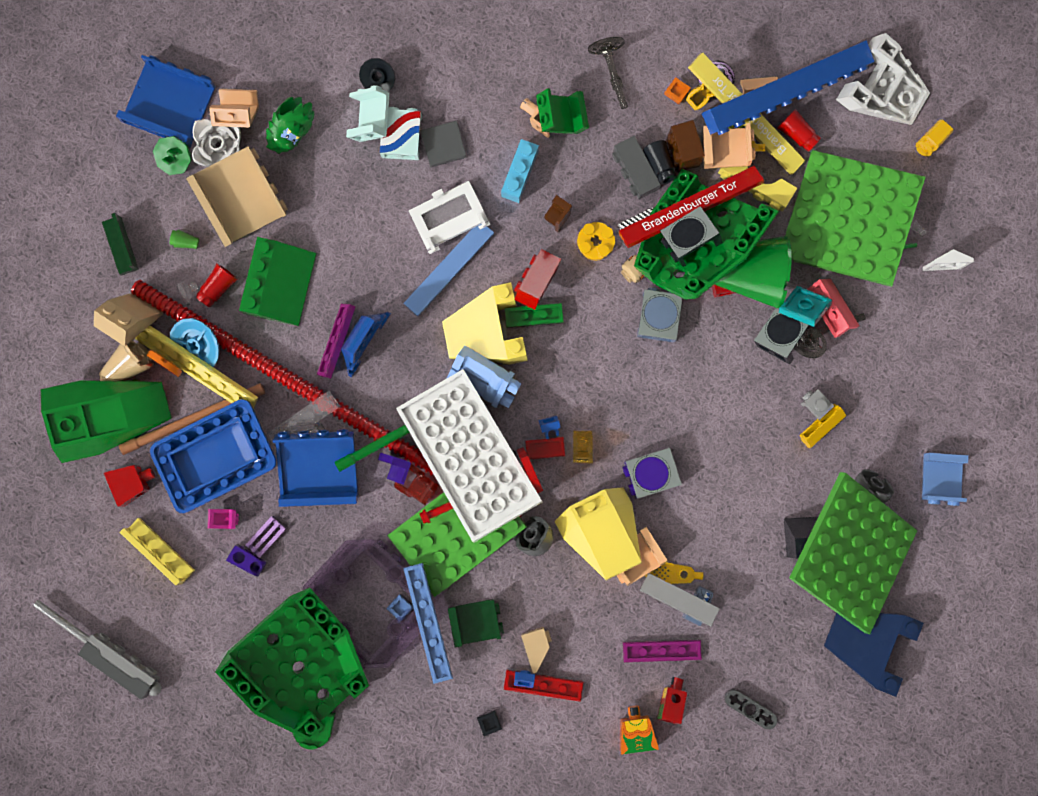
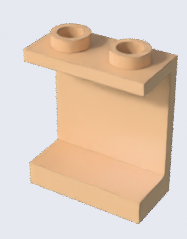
(235, 109)
(729, 148)
(651, 559)

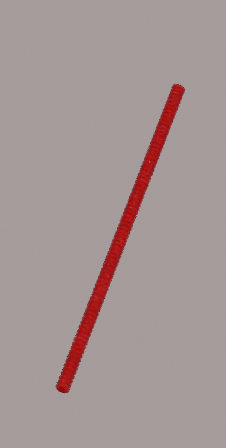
(277, 372)

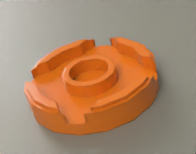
(164, 363)

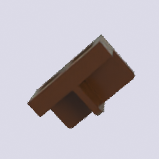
(558, 213)

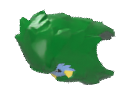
(289, 125)

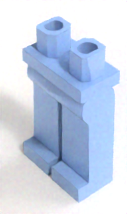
(487, 377)

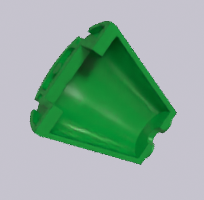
(763, 273)

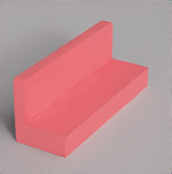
(838, 316)

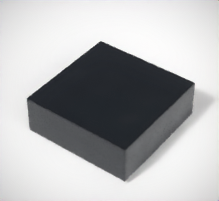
(489, 723)

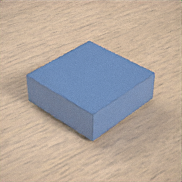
(400, 607)

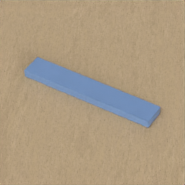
(448, 269)
(428, 623)

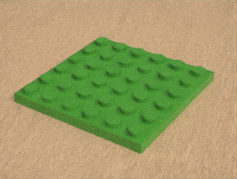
(853, 217)
(853, 553)

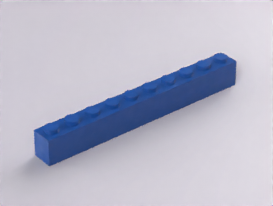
(788, 87)

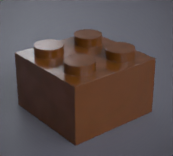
(685, 146)

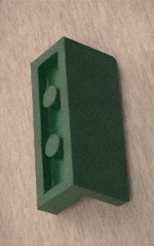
(120, 245)

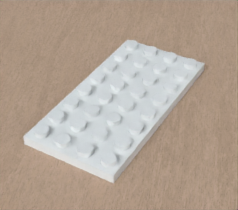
(468, 455)

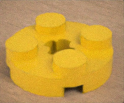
(587, 247)

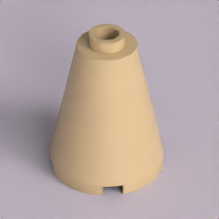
(126, 362)

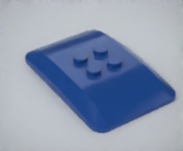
(213, 456)

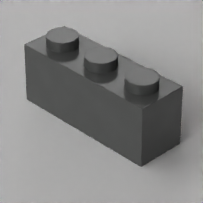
(635, 167)

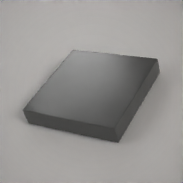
(443, 144)

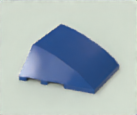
(360, 338)

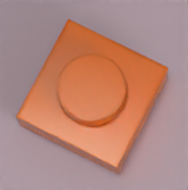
(677, 90)

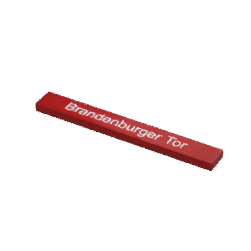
(705, 199)

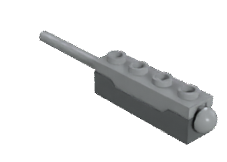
(111, 658)

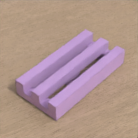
(254, 549)

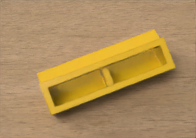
(821, 427)

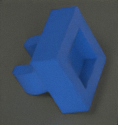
(549, 424)

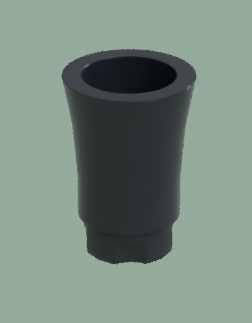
(660, 161)

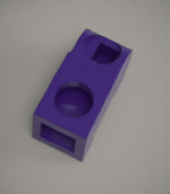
(246, 560)

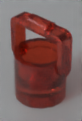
(421, 487)

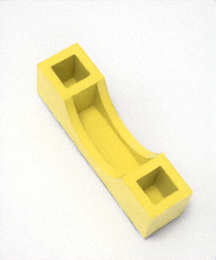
(776, 194)

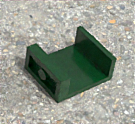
(475, 622)

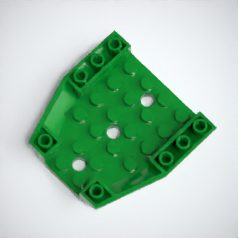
(707, 265)
(265, 675)

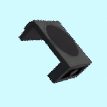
(689, 234)
(781, 336)

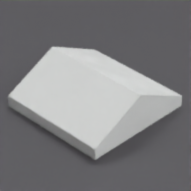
(950, 261)

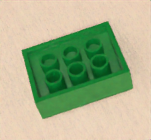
(277, 281)

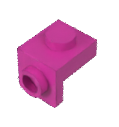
(222, 518)

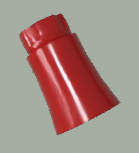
(799, 131)
(215, 285)

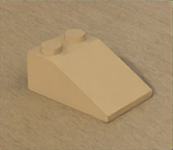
(125, 317)

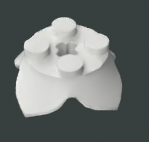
(207, 136)

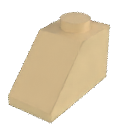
(536, 646)

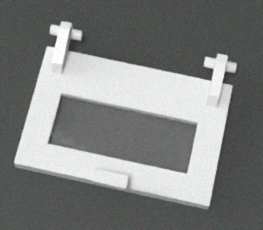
(448, 215)

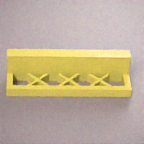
(158, 552)

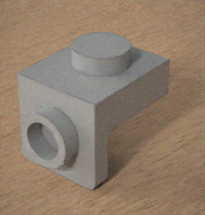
(817, 403)

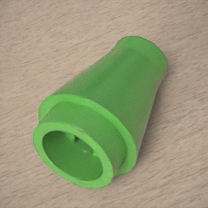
(183, 240)

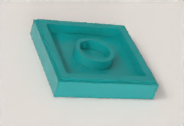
(805, 306)

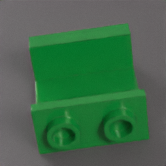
(562, 113)

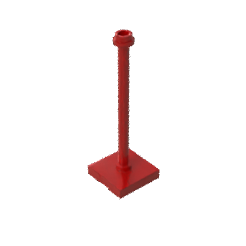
(528, 469)

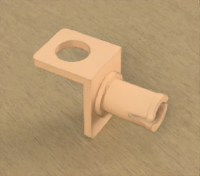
(532, 109)

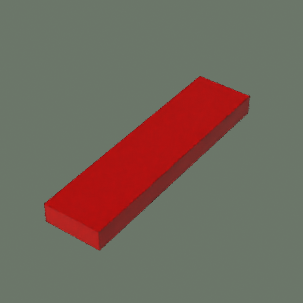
(547, 686)

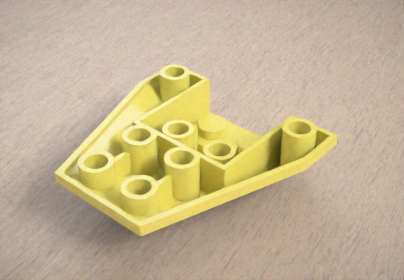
(603, 531)

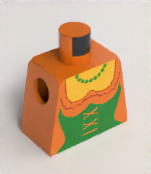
(636, 733)

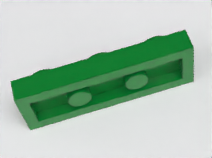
(527, 316)

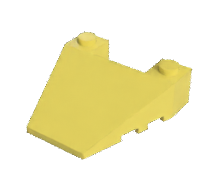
(480, 328)

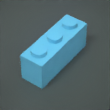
(519, 171)

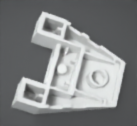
(891, 89)

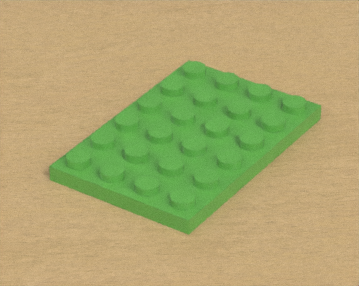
(446, 546)

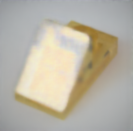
(582, 447)

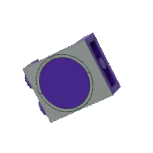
(651, 473)

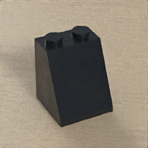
(797, 533)

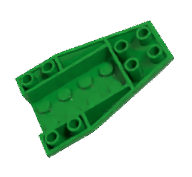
(99, 415)

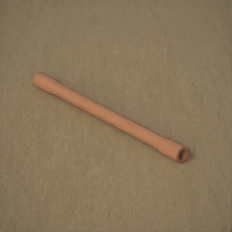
(136, 443)

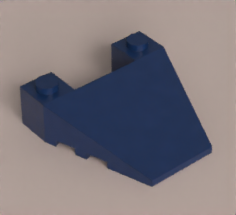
(870, 652)

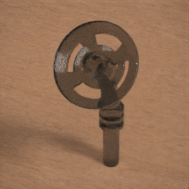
(607, 51)
(811, 338)

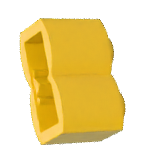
(699, 96)
(934, 138)

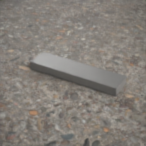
(680, 599)

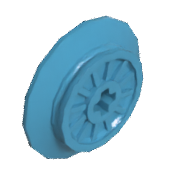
(197, 339)

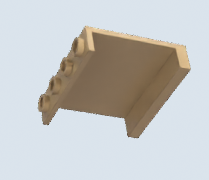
(237, 195)

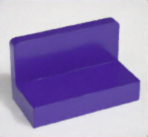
(398, 469)

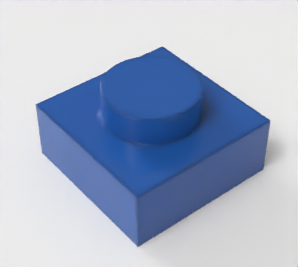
(524, 679)

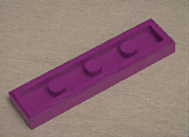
(336, 340)
(662, 651)

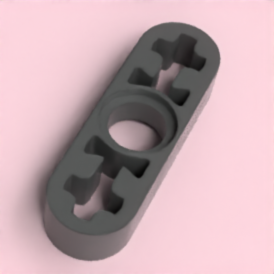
(765, 712)

